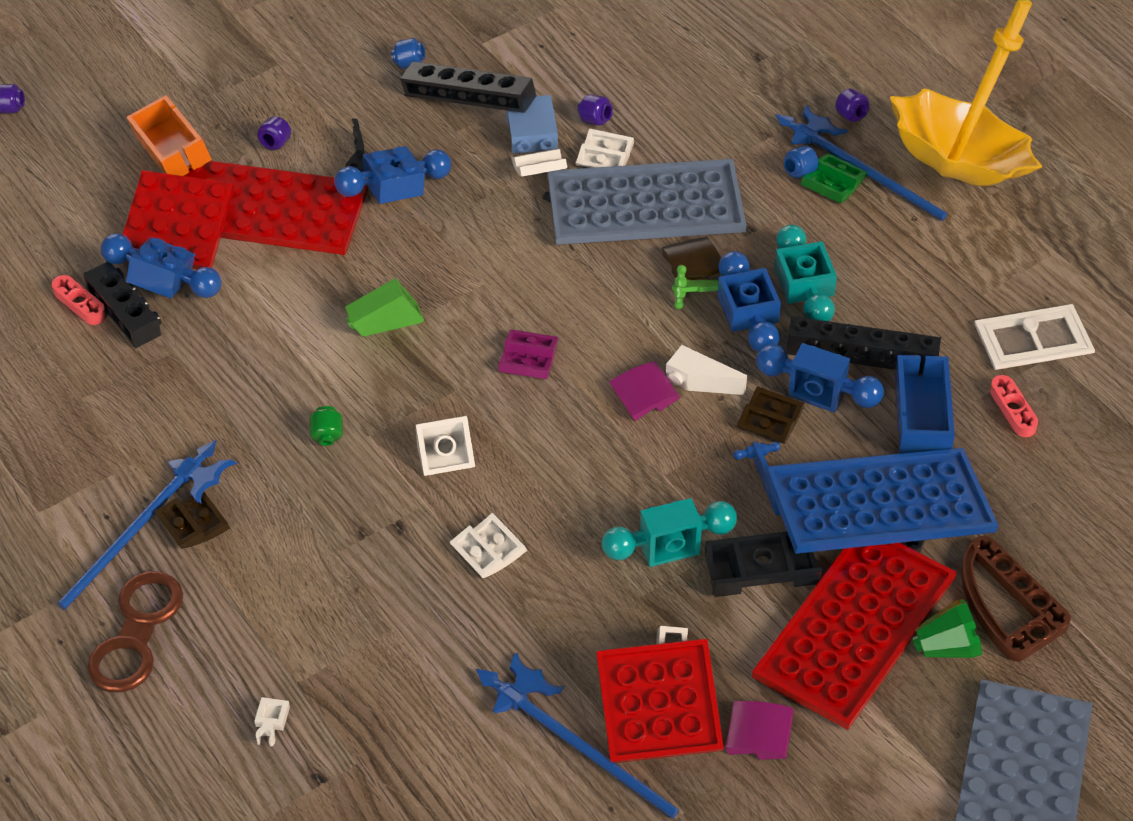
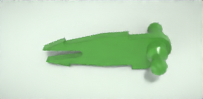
(683, 285)

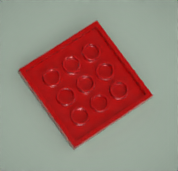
(180, 212)
(659, 701)

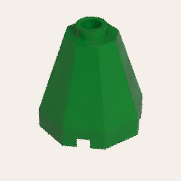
(949, 633)

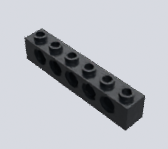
(468, 87)
(860, 343)

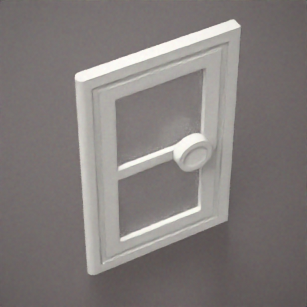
(1034, 337)

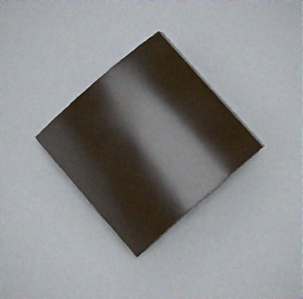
(696, 255)
(771, 415)
(191, 521)

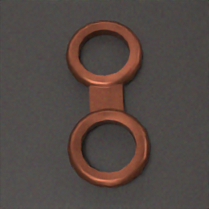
(135, 631)

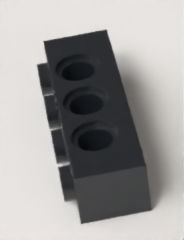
(123, 304)

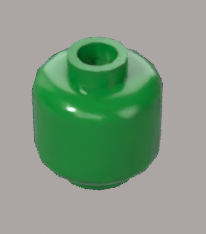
(326, 425)

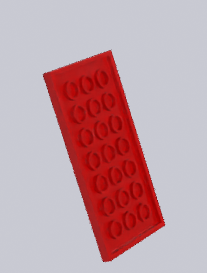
(285, 207)
(853, 629)

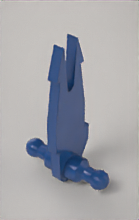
(757, 452)

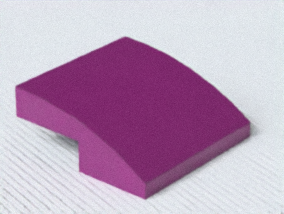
(528, 354)
(644, 389)
(760, 729)

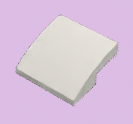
(604, 150)
(538, 162)
(488, 546)

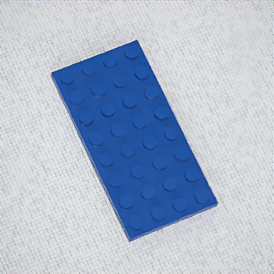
(880, 500)

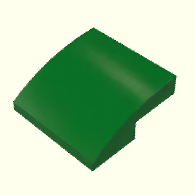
(834, 178)

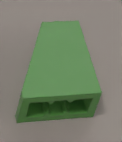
(384, 310)

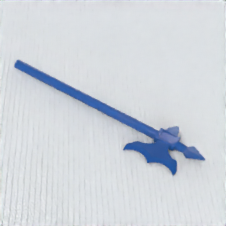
(819, 124)
(183, 471)
(532, 681)

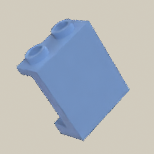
(535, 128)

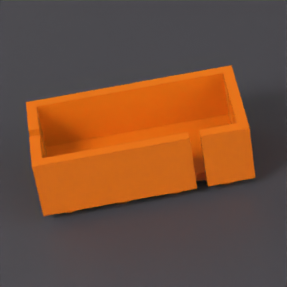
(168, 137)

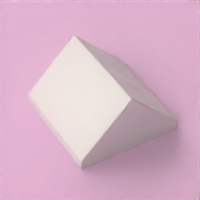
(444, 445)

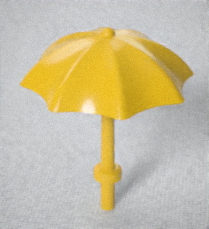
(966, 137)

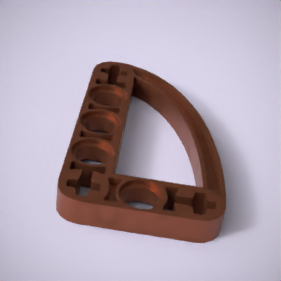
(1043, 618)

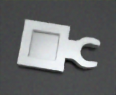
(270, 717)

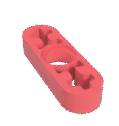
(98, 312)
(1014, 416)

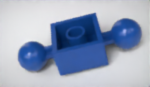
(392, 174)
(160, 266)
(748, 300)
(819, 377)

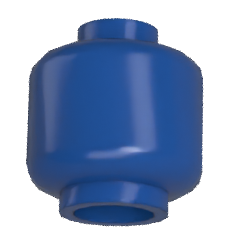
(408, 51)
(800, 161)

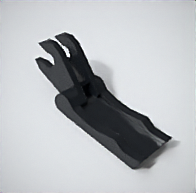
(357, 158)

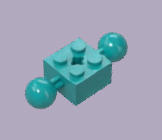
(805, 273)
(669, 531)

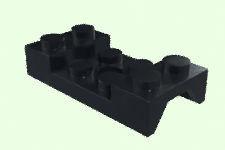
(734, 563)

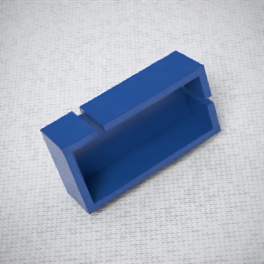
(923, 404)

